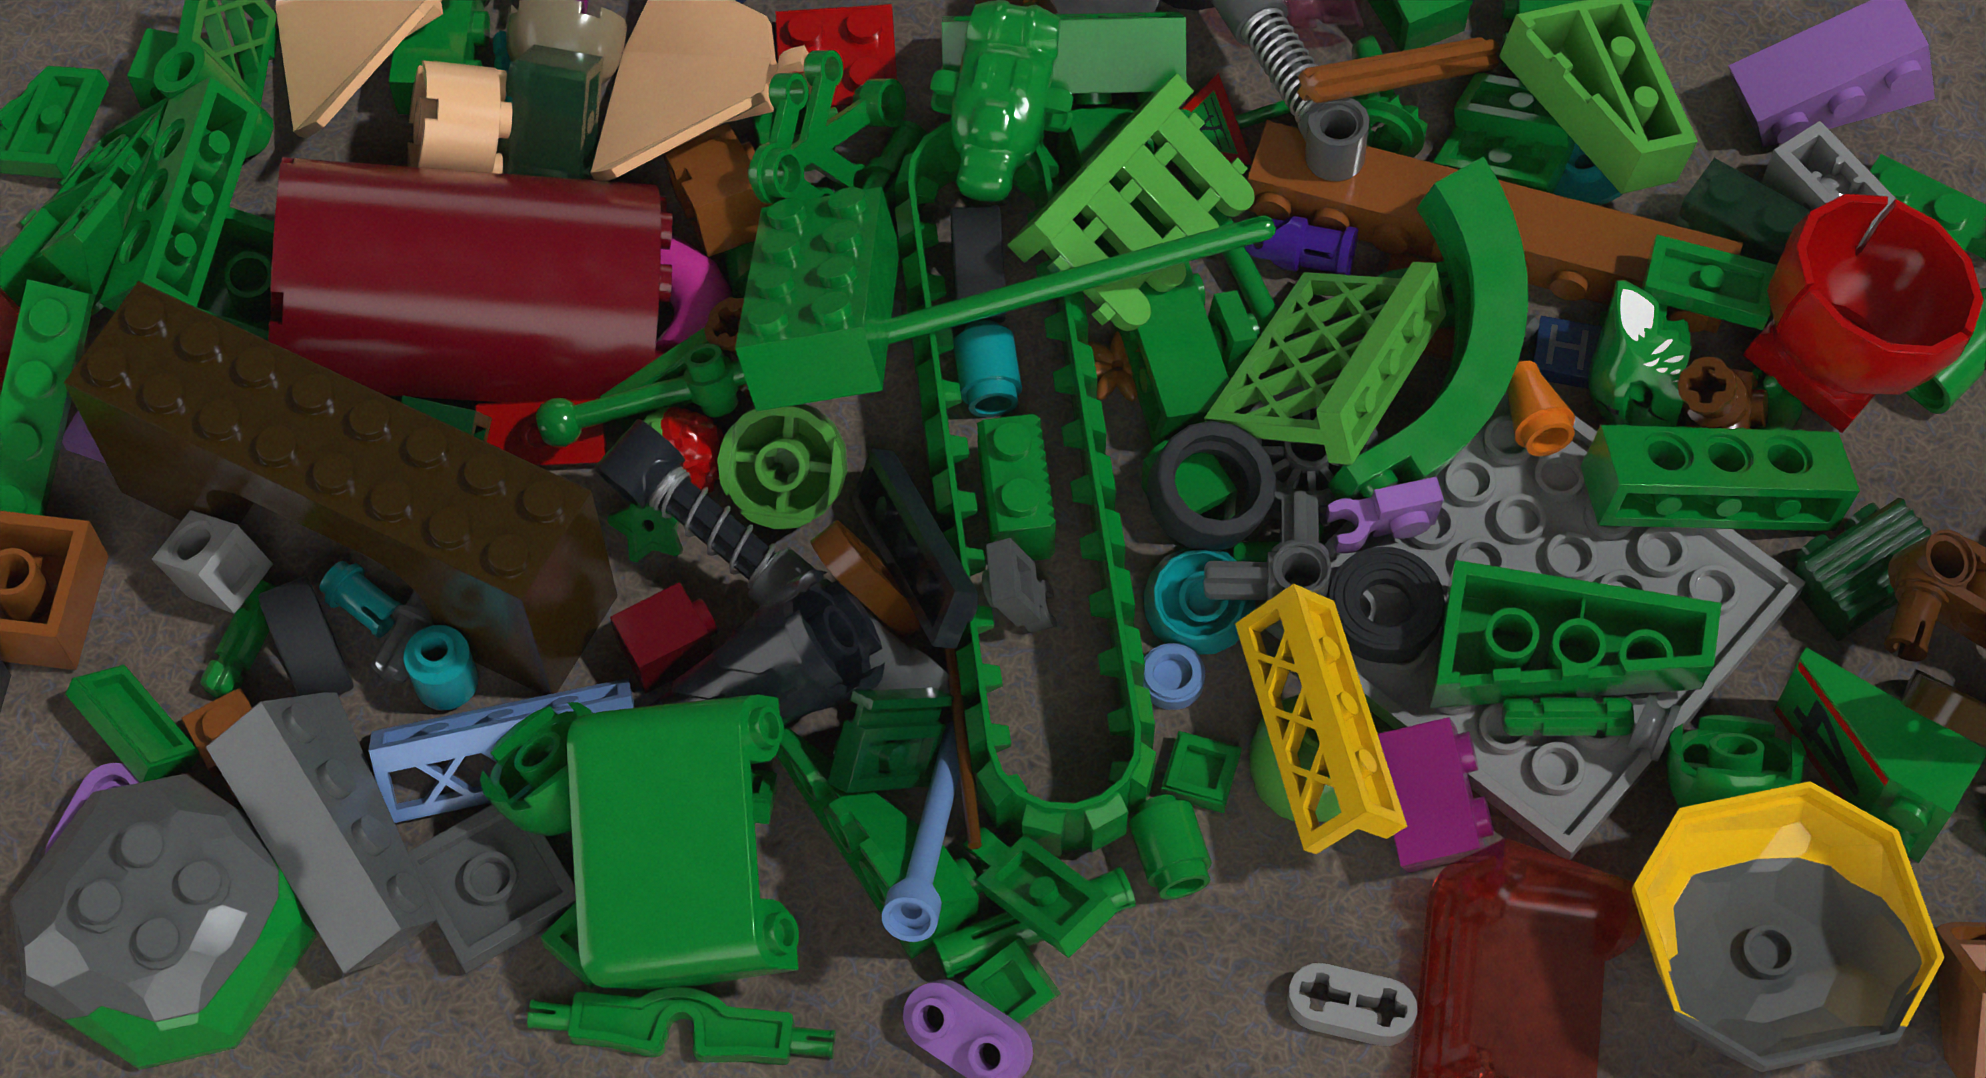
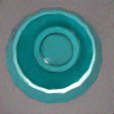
(1177, 584)

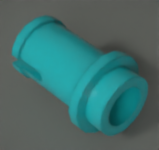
(351, 590)

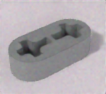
(1354, 988)

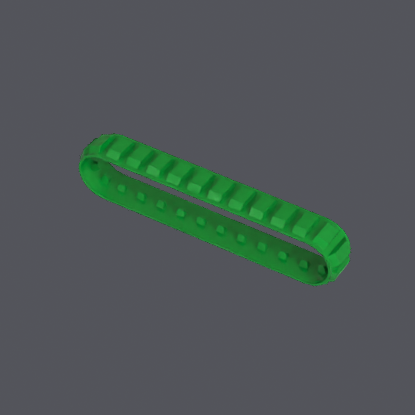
(1005, 797)

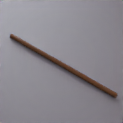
(963, 752)

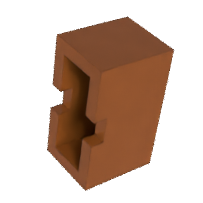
(714, 188)

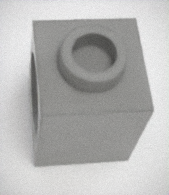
(212, 561)

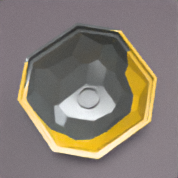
(1786, 927)

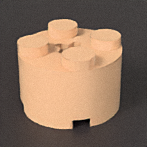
(458, 117)

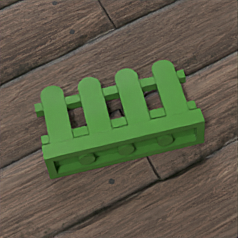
(1154, 186)

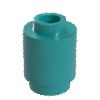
(987, 368)
(441, 667)

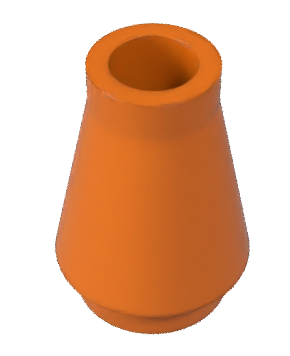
(1538, 413)

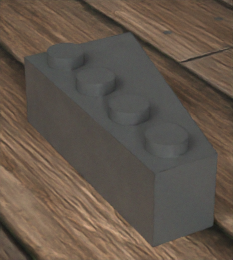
(325, 825)

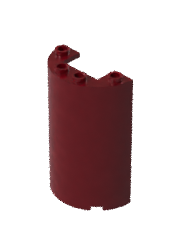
(467, 279)

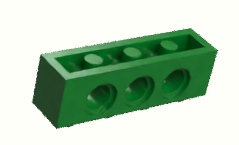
(184, 194)
(1718, 478)

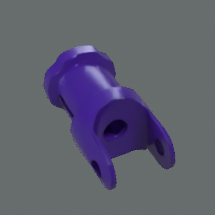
(1308, 246)

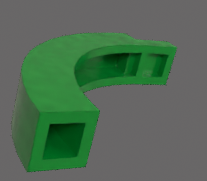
(1490, 297)

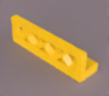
(1339, 713)

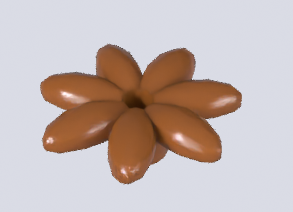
(1110, 378)

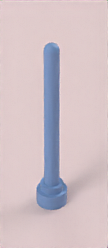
(913, 903)

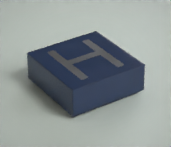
(1565, 350)

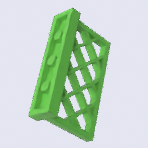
(1371, 367)

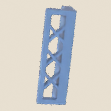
(464, 735)

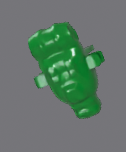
(1002, 95)

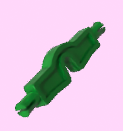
(645, 1022)

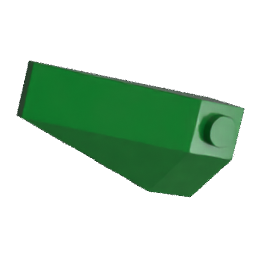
(877, 840)

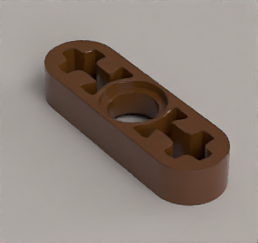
(865, 577)

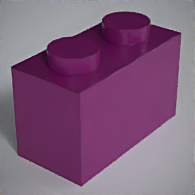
(1435, 794)

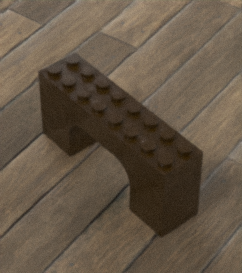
(229, 420)

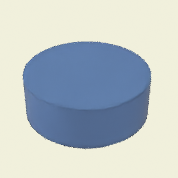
(1173, 676)

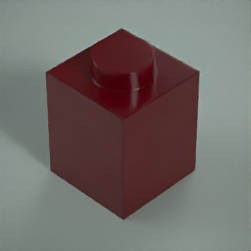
(664, 635)

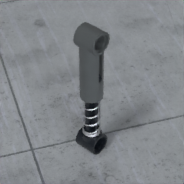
(651, 474)

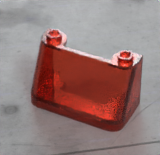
(1518, 965)

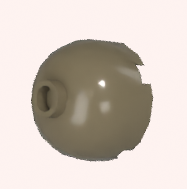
(564, 27)

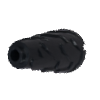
(799, 646)

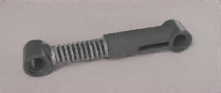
(1265, 27)

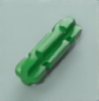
(238, 646)
(1567, 716)

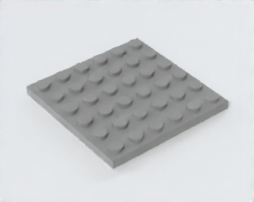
(1540, 519)

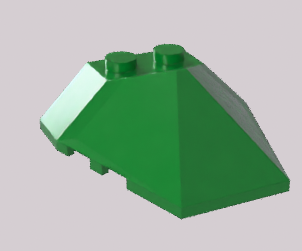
(80, 229)

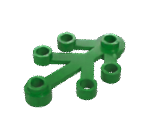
(779, 165)

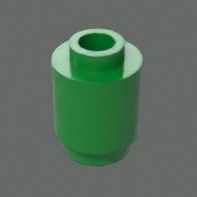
(1171, 846)

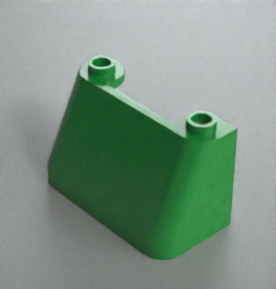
(672, 845)

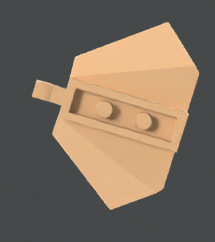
(337, 47)
(686, 74)

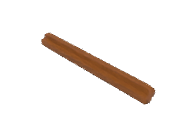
(1397, 69)

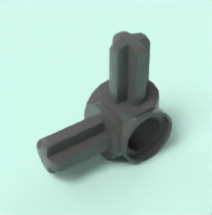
(1294, 556)

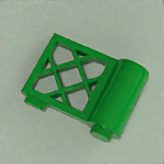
(195, 61)

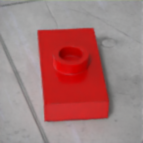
(517, 432)

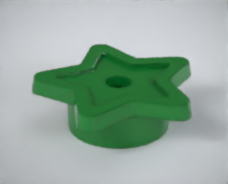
(642, 540)

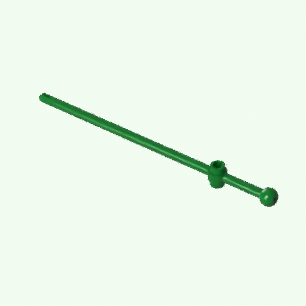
(714, 380)

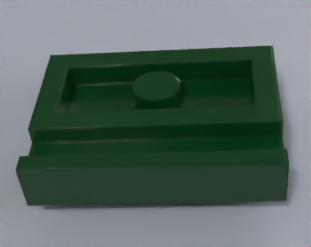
(889, 740)

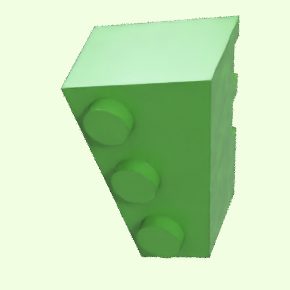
(1604, 88)

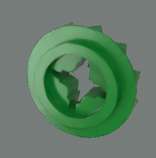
(1402, 129)

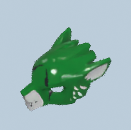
(1638, 360)

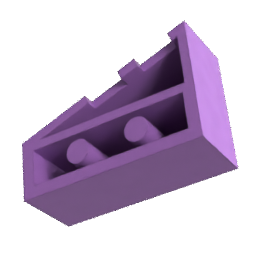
(1836, 72)

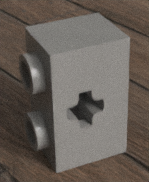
(1819, 169)

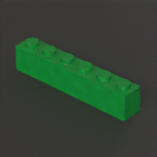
(1177, 341)

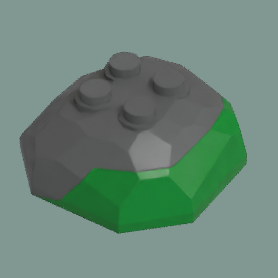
(158, 923)

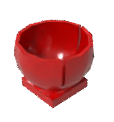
(1867, 314)

